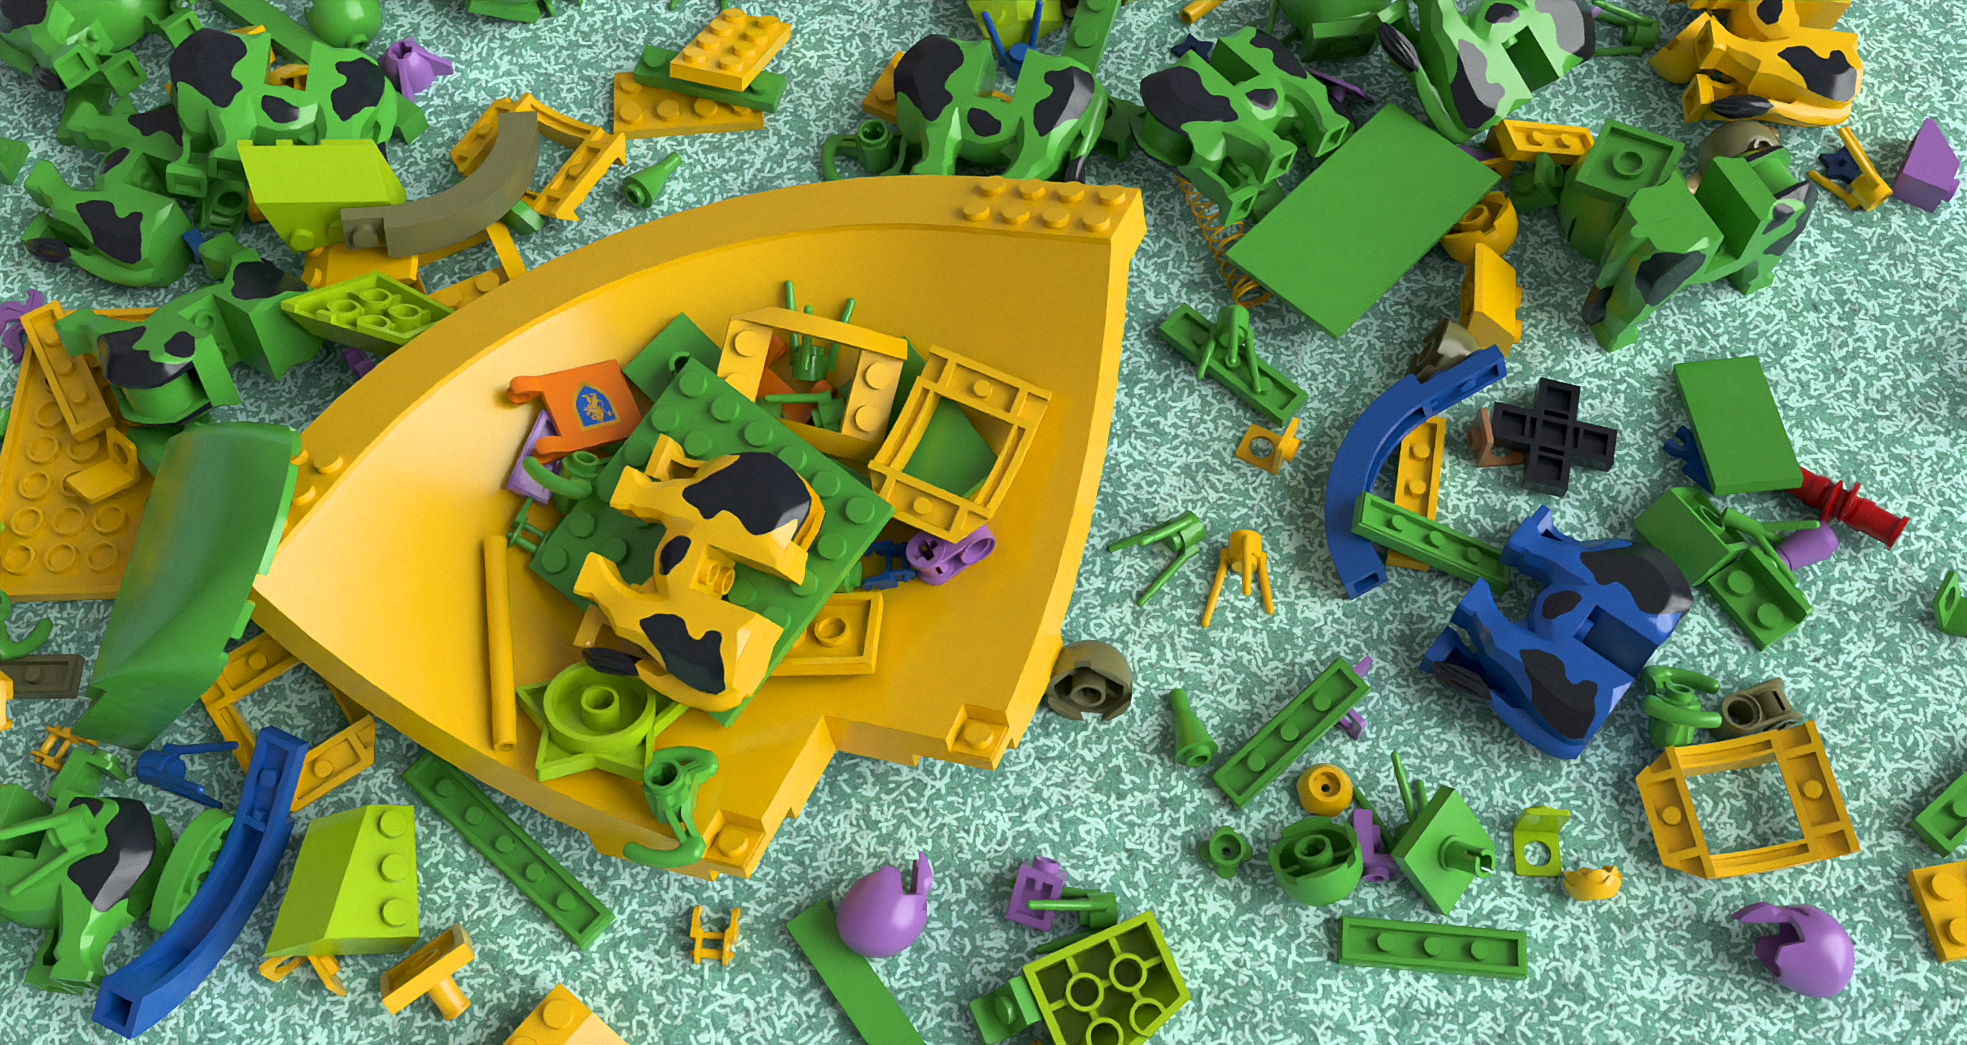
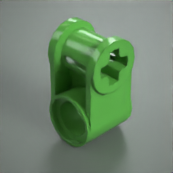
(222, 206)

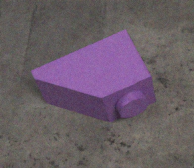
(1927, 170)

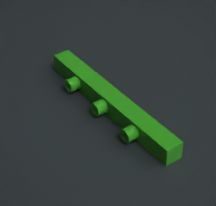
(295, 43)

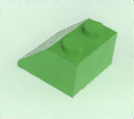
(1689, 532)

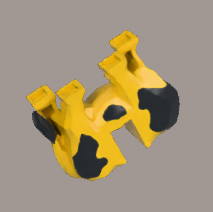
(1780, 63)
(675, 624)

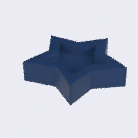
(1199, 47)
(1839, 165)

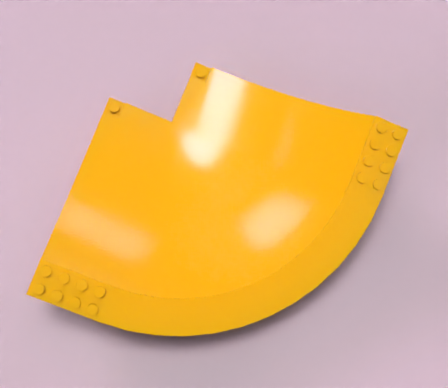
(412, 462)

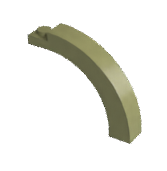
(459, 210)

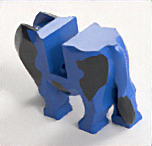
(1581, 640)

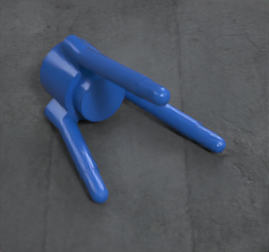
(1015, 55)
(168, 771)

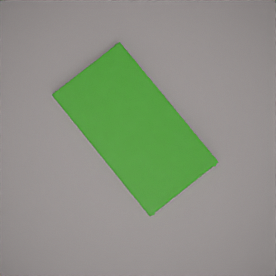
(1362, 219)

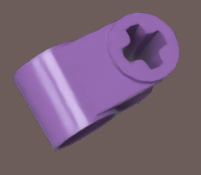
(948, 556)

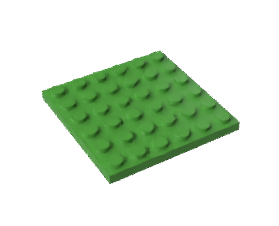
(708, 422)

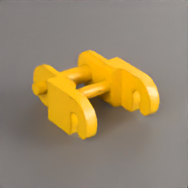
(54, 763)
(729, 937)

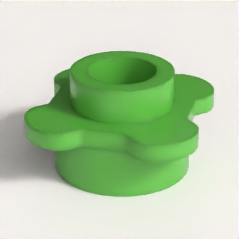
(1226, 838)

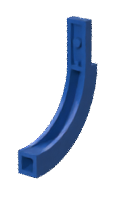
(1373, 440)
(203, 933)

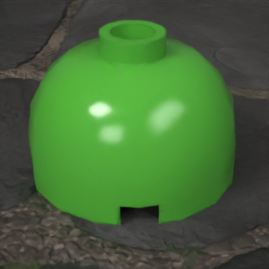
(345, 22)
(1317, 861)

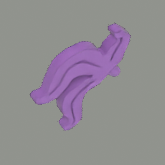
(10, 312)

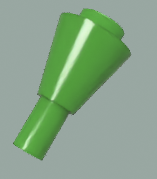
(646, 184)
(1192, 741)

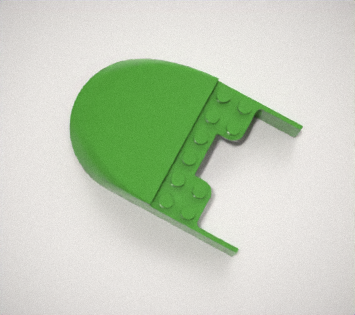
(189, 576)

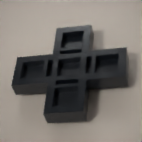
(1552, 437)

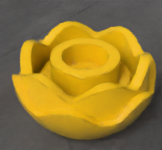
(1320, 802)
(1592, 883)

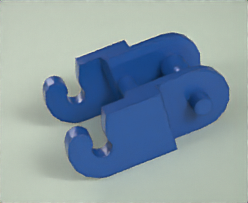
(890, 577)

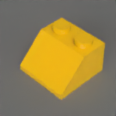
(1490, 300)

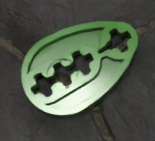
(188, 866)

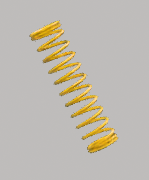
(1247, 286)

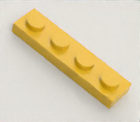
(69, 378)
(1418, 479)

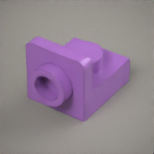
(1375, 866)
(1036, 881)

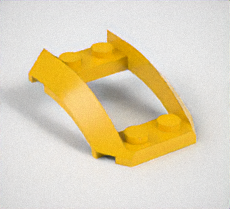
(578, 175)
(468, 290)
(871, 386)
(975, 387)
(325, 765)
(1808, 784)

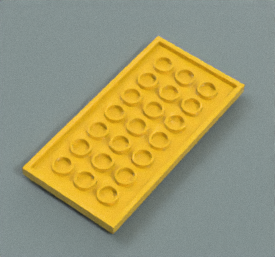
(52, 537)

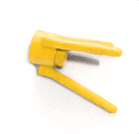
(1868, 188)
(1244, 556)

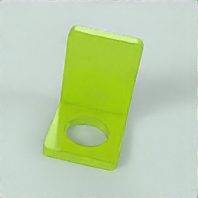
(1538, 825)

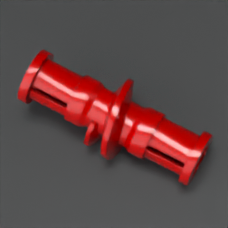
(1849, 508)

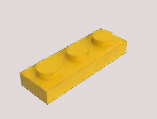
(1526, 139)

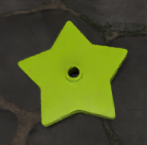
(595, 722)

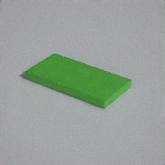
(1736, 426)
(951, 449)

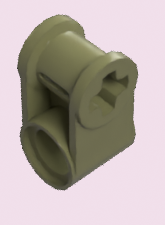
(1757, 710)

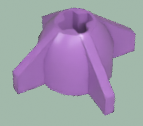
(412, 67)

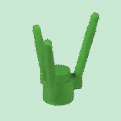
(1638, 30)
(1232, 331)
(808, 359)
(826, 416)
(1178, 534)
(66, 828)
(1401, 830)
(1093, 908)

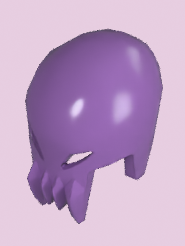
(880, 918)
(1810, 951)

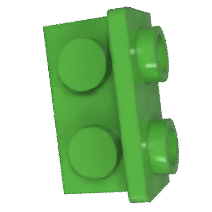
(1759, 598)

